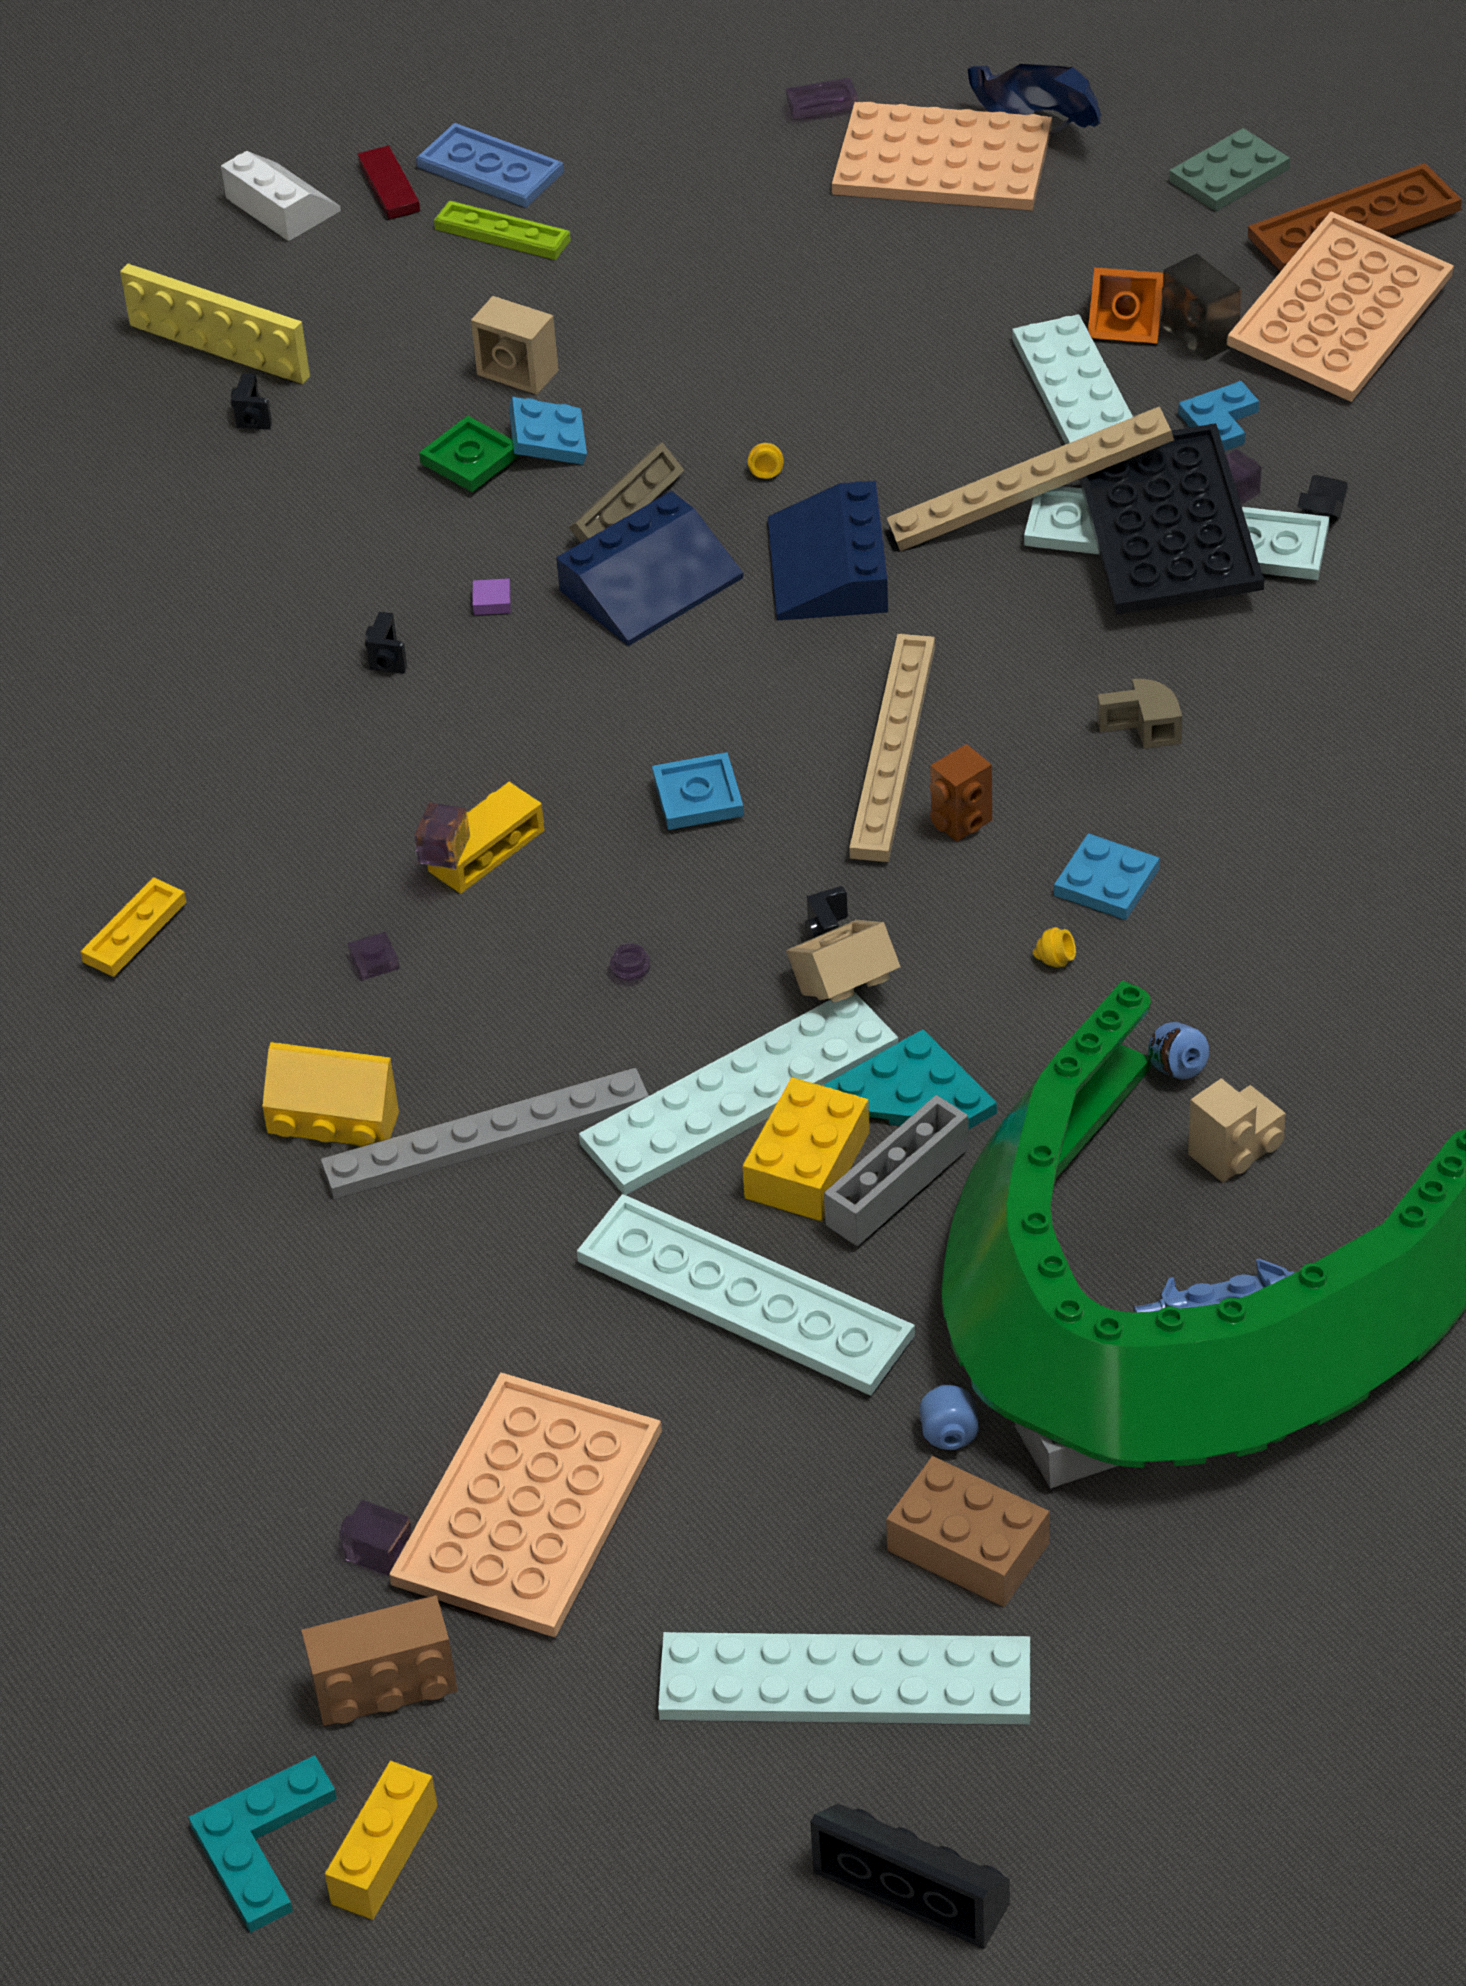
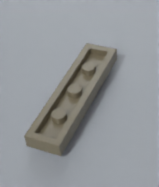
(630, 492)

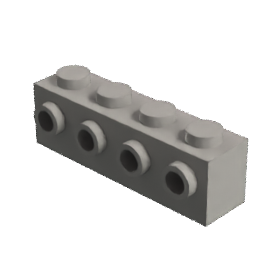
(896, 1170)

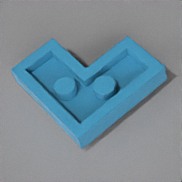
(1223, 408)

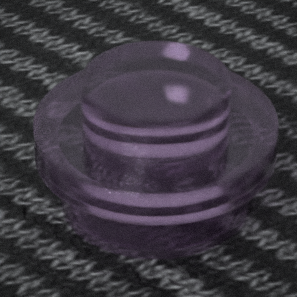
(630, 962)

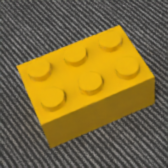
(805, 1147)

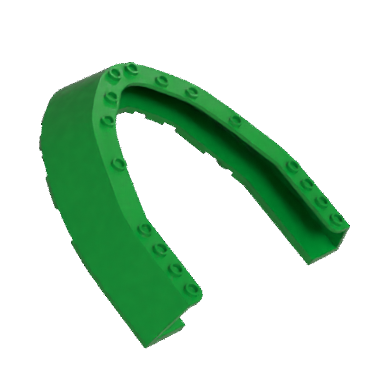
(1176, 1377)

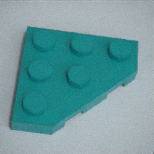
(909, 1077)

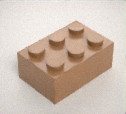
(968, 1531)
(380, 1660)

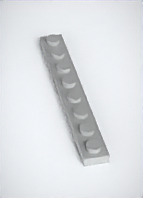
(482, 1133)

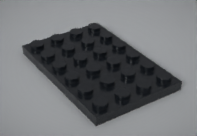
(1172, 525)

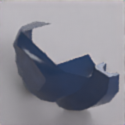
(1037, 88)

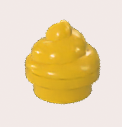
(765, 460)
(1055, 947)

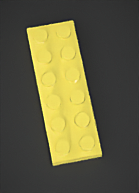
(215, 323)

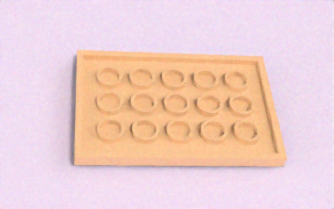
(942, 155)
(1340, 306)
(526, 1504)

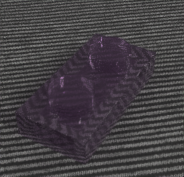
(821, 98)

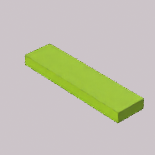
(502, 230)

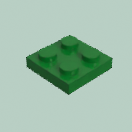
(469, 453)

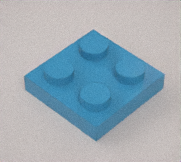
(547, 430)
(697, 791)
(1107, 876)

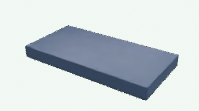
(490, 165)

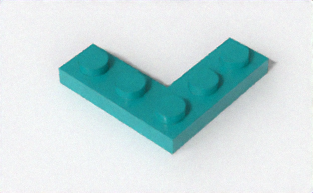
(233, 1825)

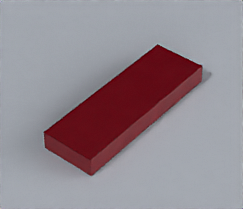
(388, 182)

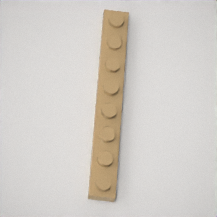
(1030, 478)
(892, 748)

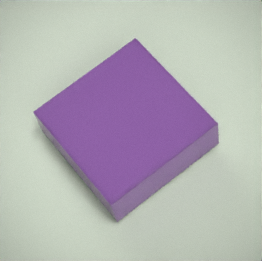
(491, 596)

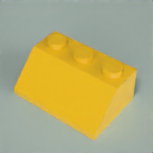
(329, 1095)

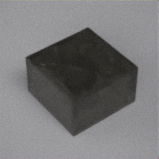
(1200, 305)

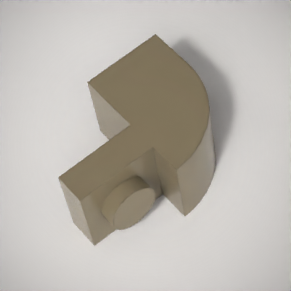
(1148, 707)

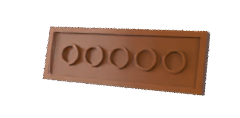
(1382, 205)

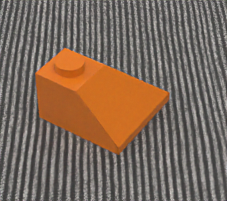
(1125, 305)

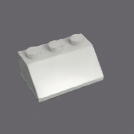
(275, 195)

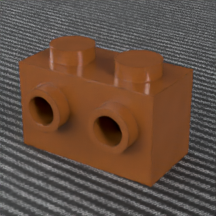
(961, 792)

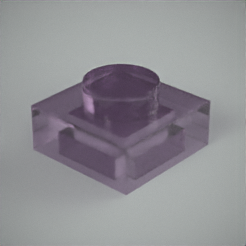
(373, 956)

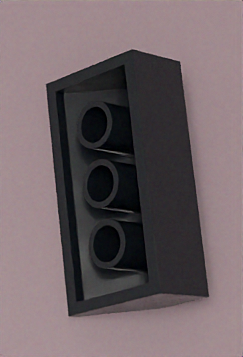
(909, 1873)

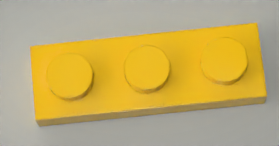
(133, 927)

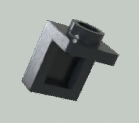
(248, 407)
(1324, 497)
(382, 645)
(825, 910)

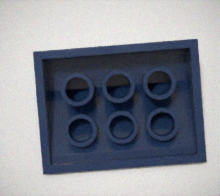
(829, 554)
(647, 568)

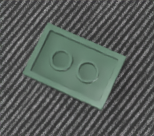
(1229, 169)

